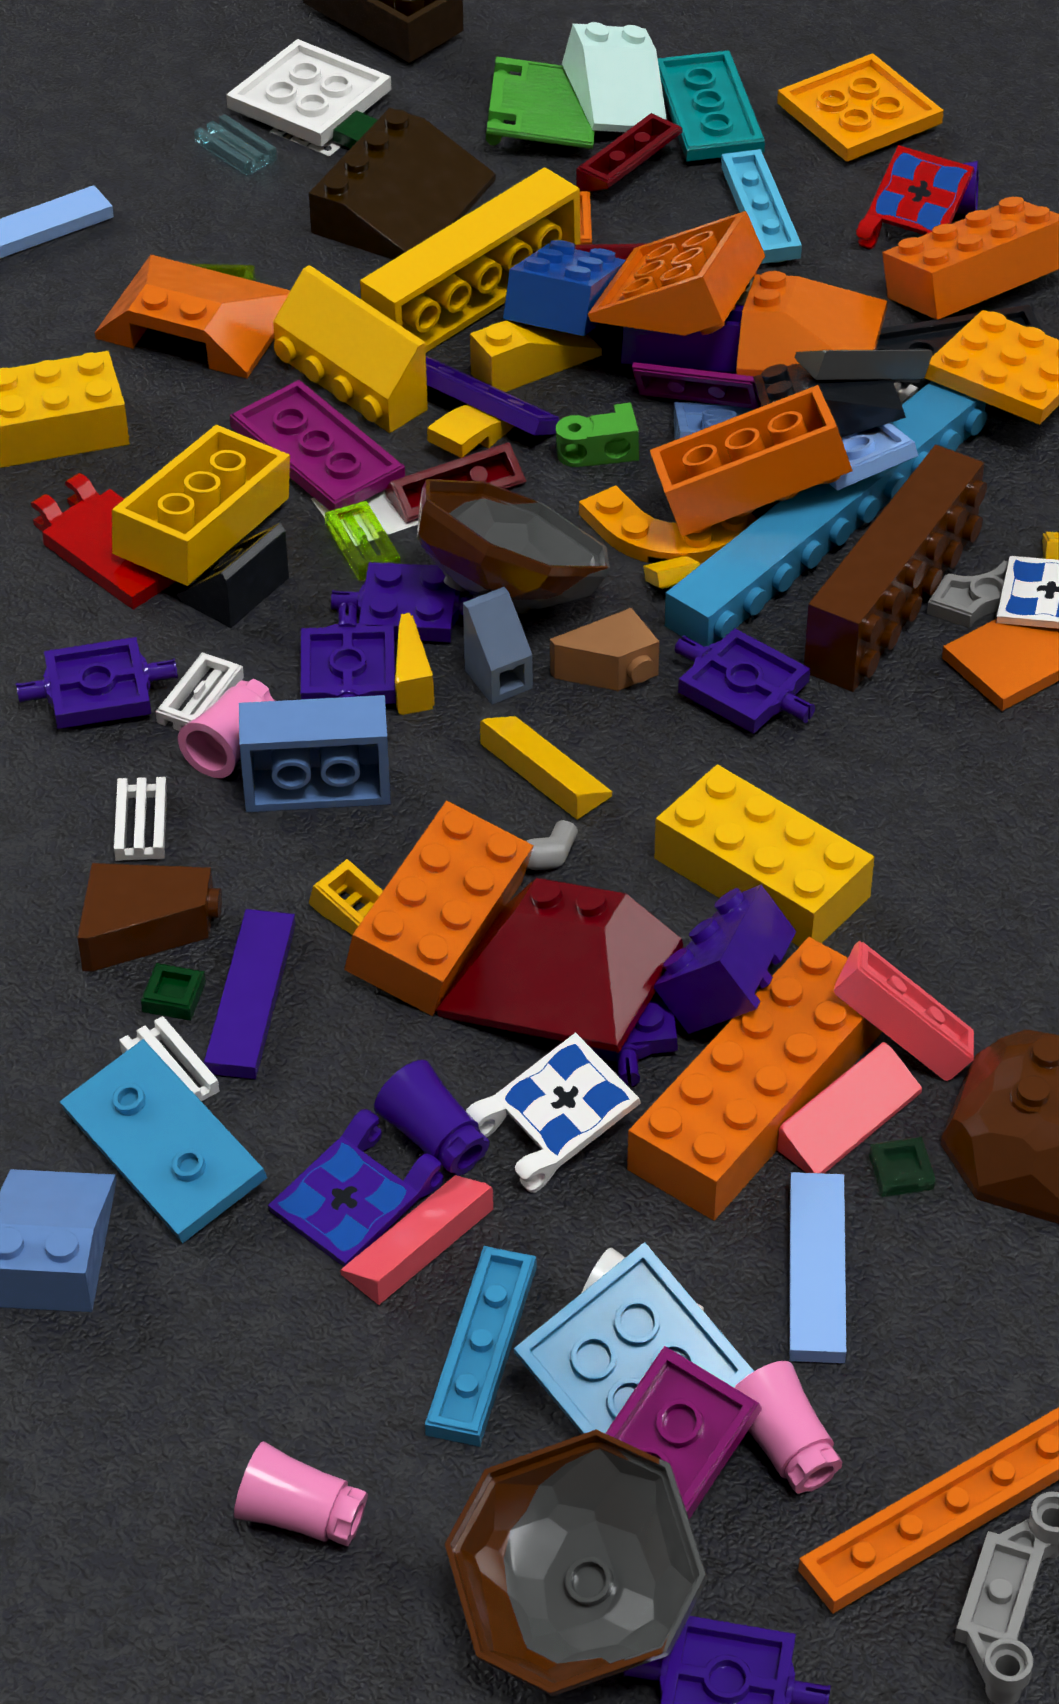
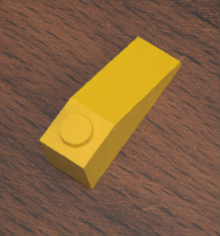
(520, 353)

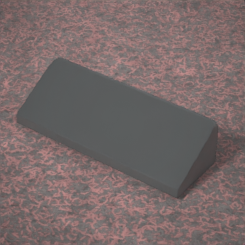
(865, 364)

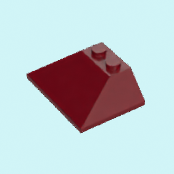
(564, 965)

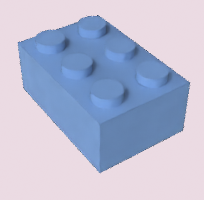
(314, 753)

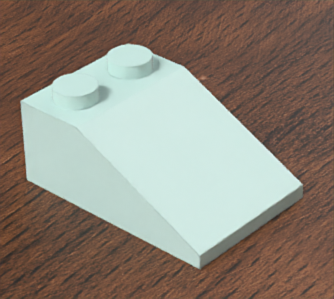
(614, 75)

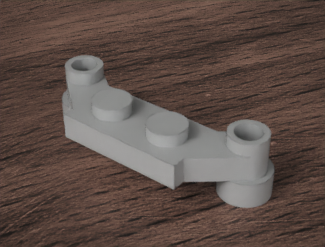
(1001, 1597)

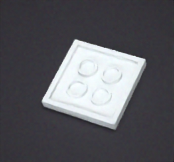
(308, 92)

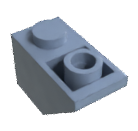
(496, 646)

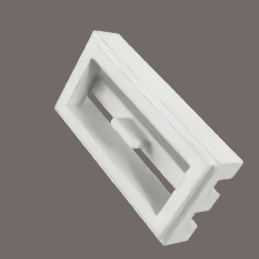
(205, 694)
(141, 792)
(166, 1033)

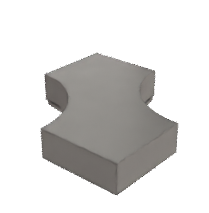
(968, 597)

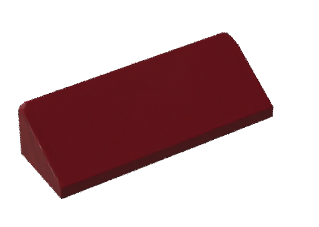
(626, 153)
(492, 465)

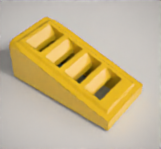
(413, 673)
(344, 878)

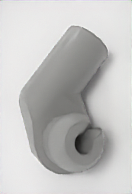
(553, 850)

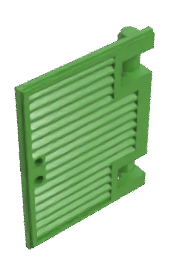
(538, 102)

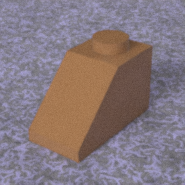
(606, 653)

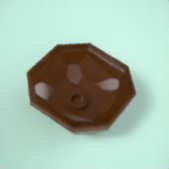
(1008, 1125)

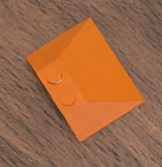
(200, 305)
(803, 315)

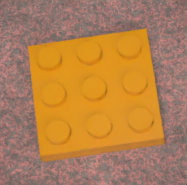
(860, 107)
(1001, 366)

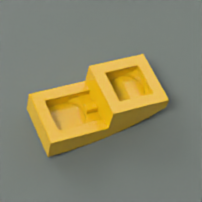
(465, 429)

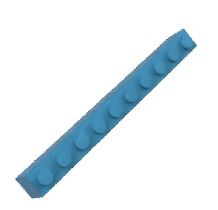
(809, 525)

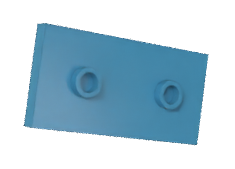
(163, 1140)

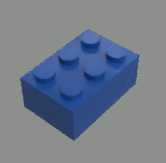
(559, 287)

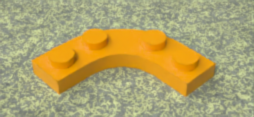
(642, 536)

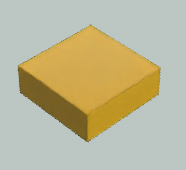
(669, 572)

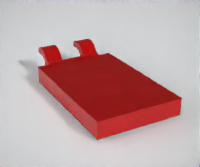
(85, 541)

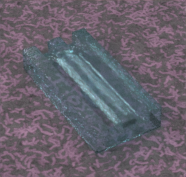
(240, 141)

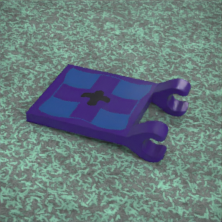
(349, 1197)

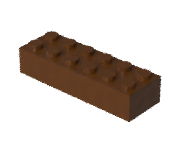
(894, 568)

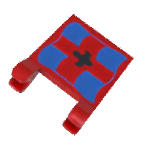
(915, 194)

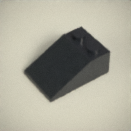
(853, 403)

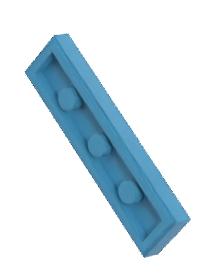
(481, 1346)

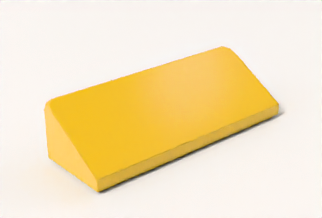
(543, 765)

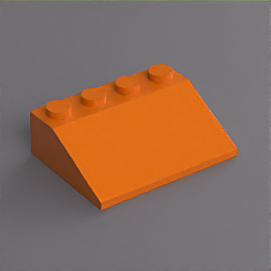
(683, 279)

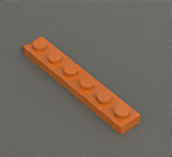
(935, 1515)

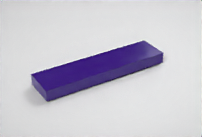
(489, 399)
(250, 994)

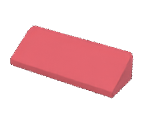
(905, 1012)
(848, 1111)
(419, 1237)

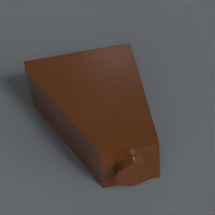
(144, 911)

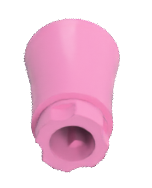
(212, 738)
(790, 1428)
(298, 1497)

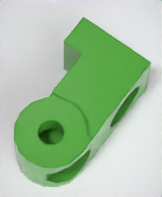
(598, 438)

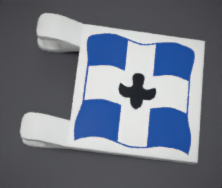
(1030, 593)
(560, 1105)

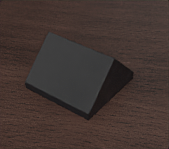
(240, 577)

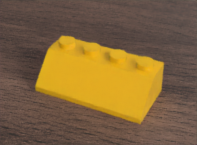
(352, 351)

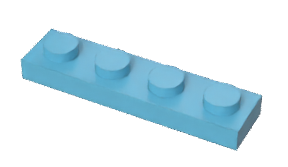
(759, 196)

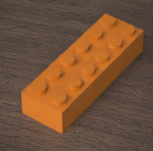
(765, 1065)

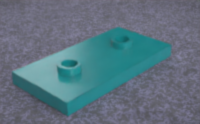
(709, 105)

